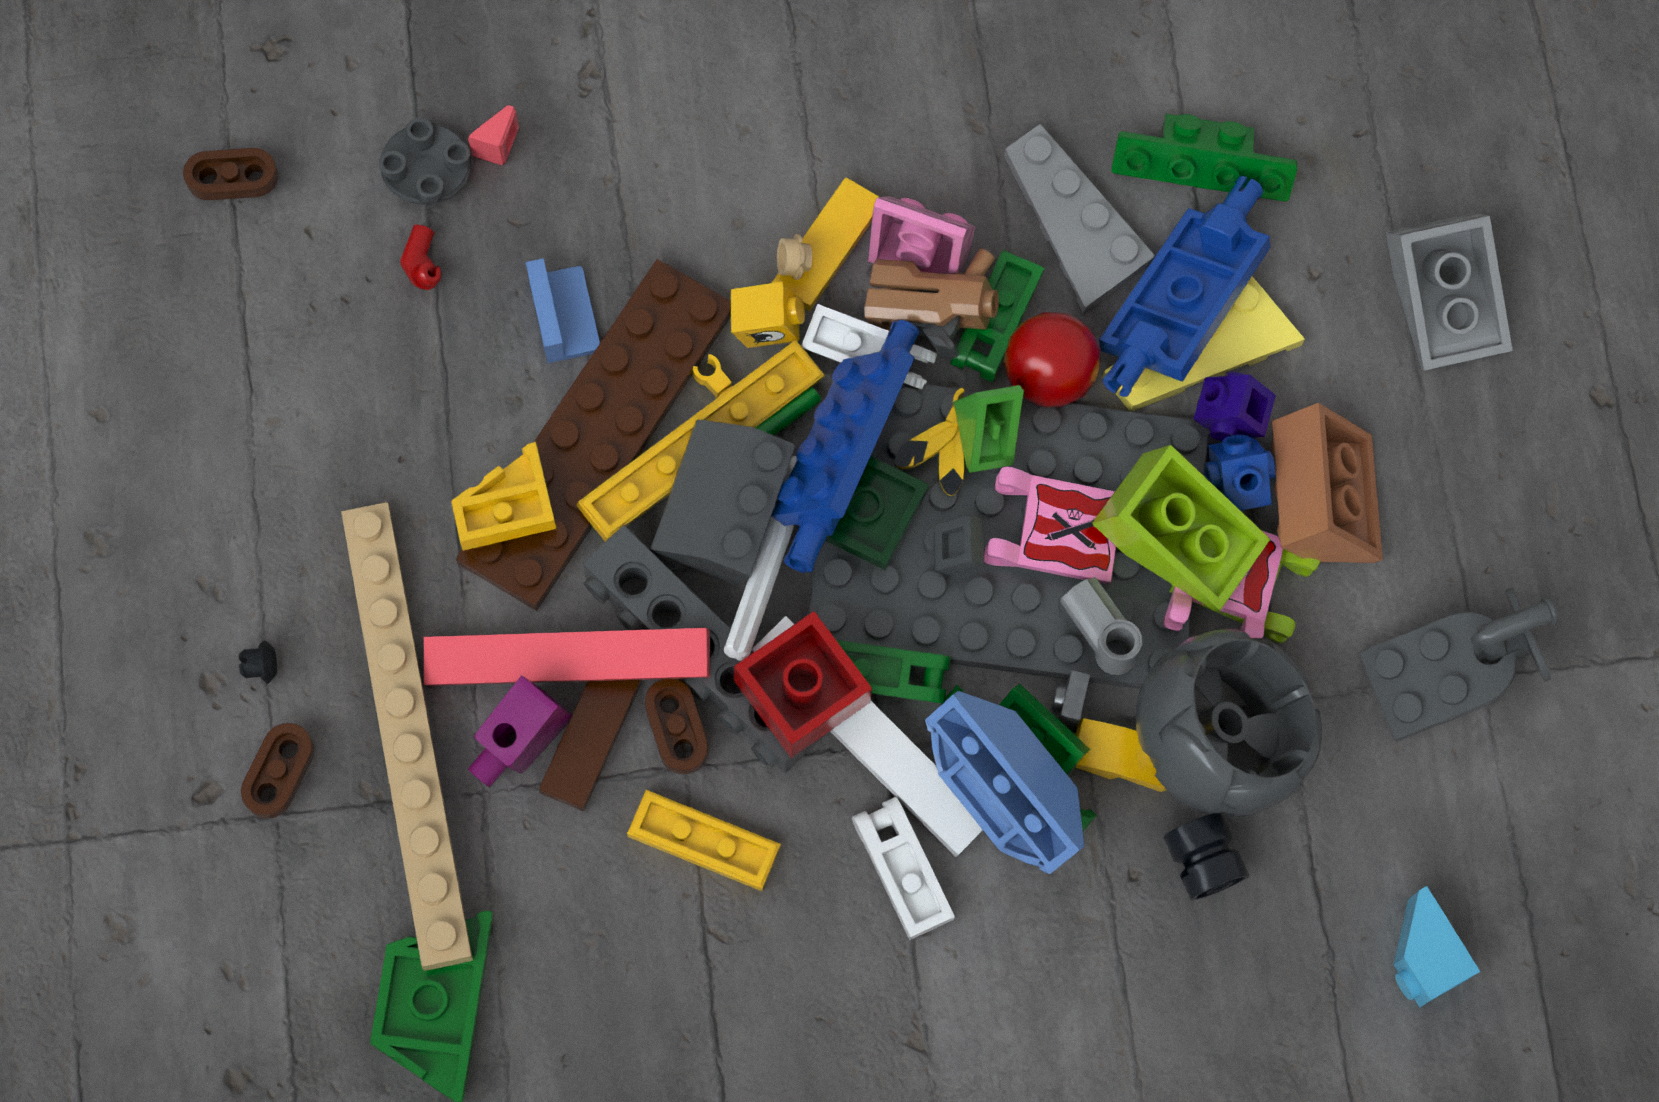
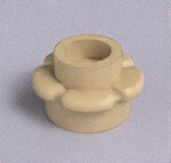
(793, 257)

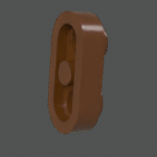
(232, 173)
(676, 727)
(275, 771)

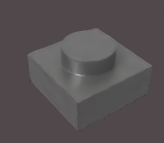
(1070, 699)

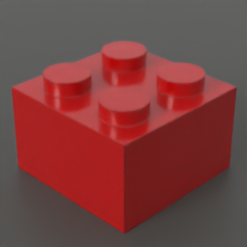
(802, 684)

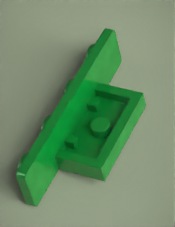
(1203, 156)

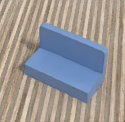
(563, 311)

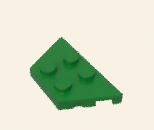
(432, 1015)

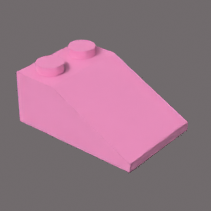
(911, 233)

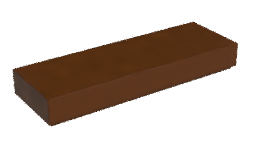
(588, 741)

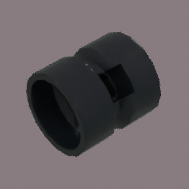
(1206, 856)

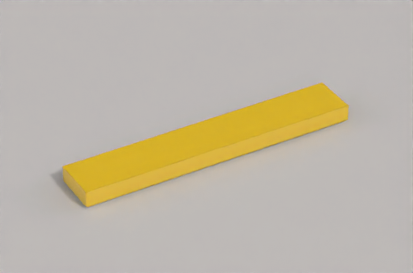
(652, 474)

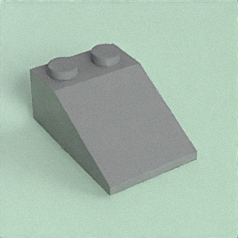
(1450, 289)

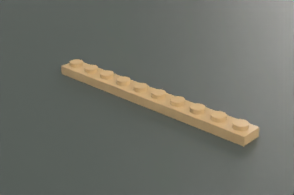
(406, 738)

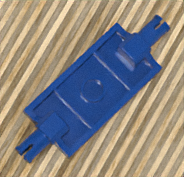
(1186, 291)
(842, 443)

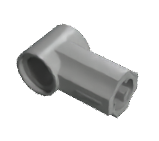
(1100, 623)

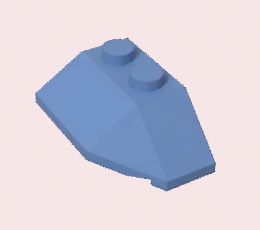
(1006, 780)

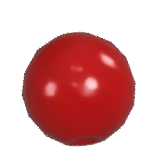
(1052, 359)

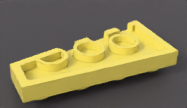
(1245, 336)

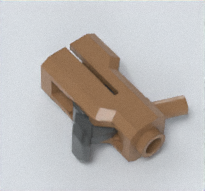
(932, 301)

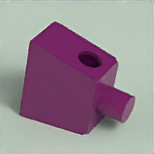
(534, 719)

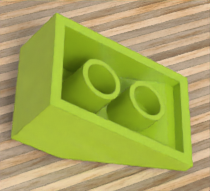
(1181, 527)

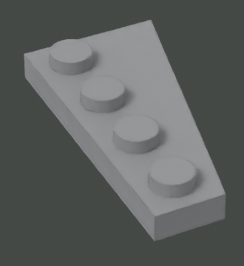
(1085, 231)

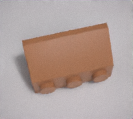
(1326, 487)

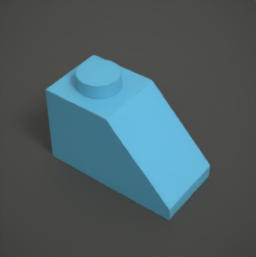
(1429, 952)

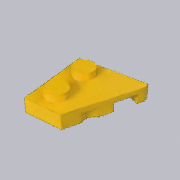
(505, 504)

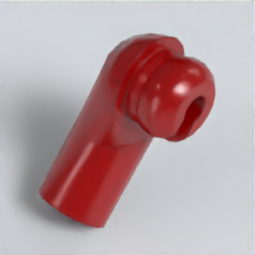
(416, 261)

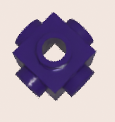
(1234, 406)

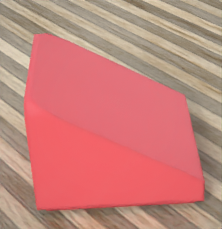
(495, 137)

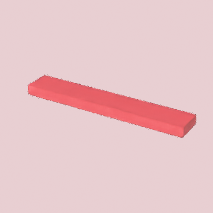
(567, 656)

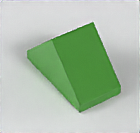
(989, 427)

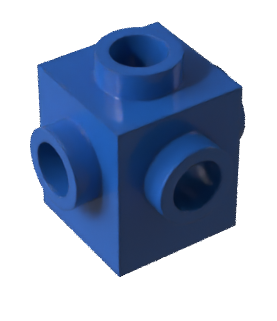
(1241, 471)

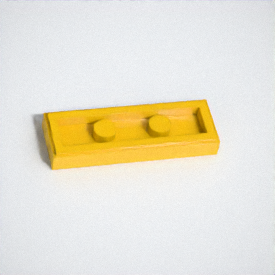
(832, 239)
(703, 840)

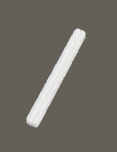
(759, 585)

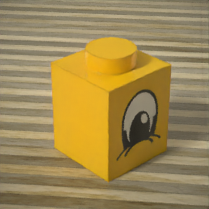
(766, 314)

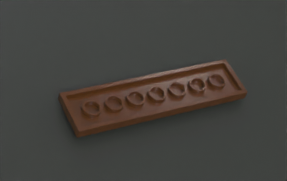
(607, 421)

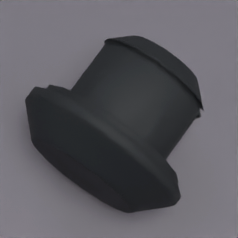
(259, 662)

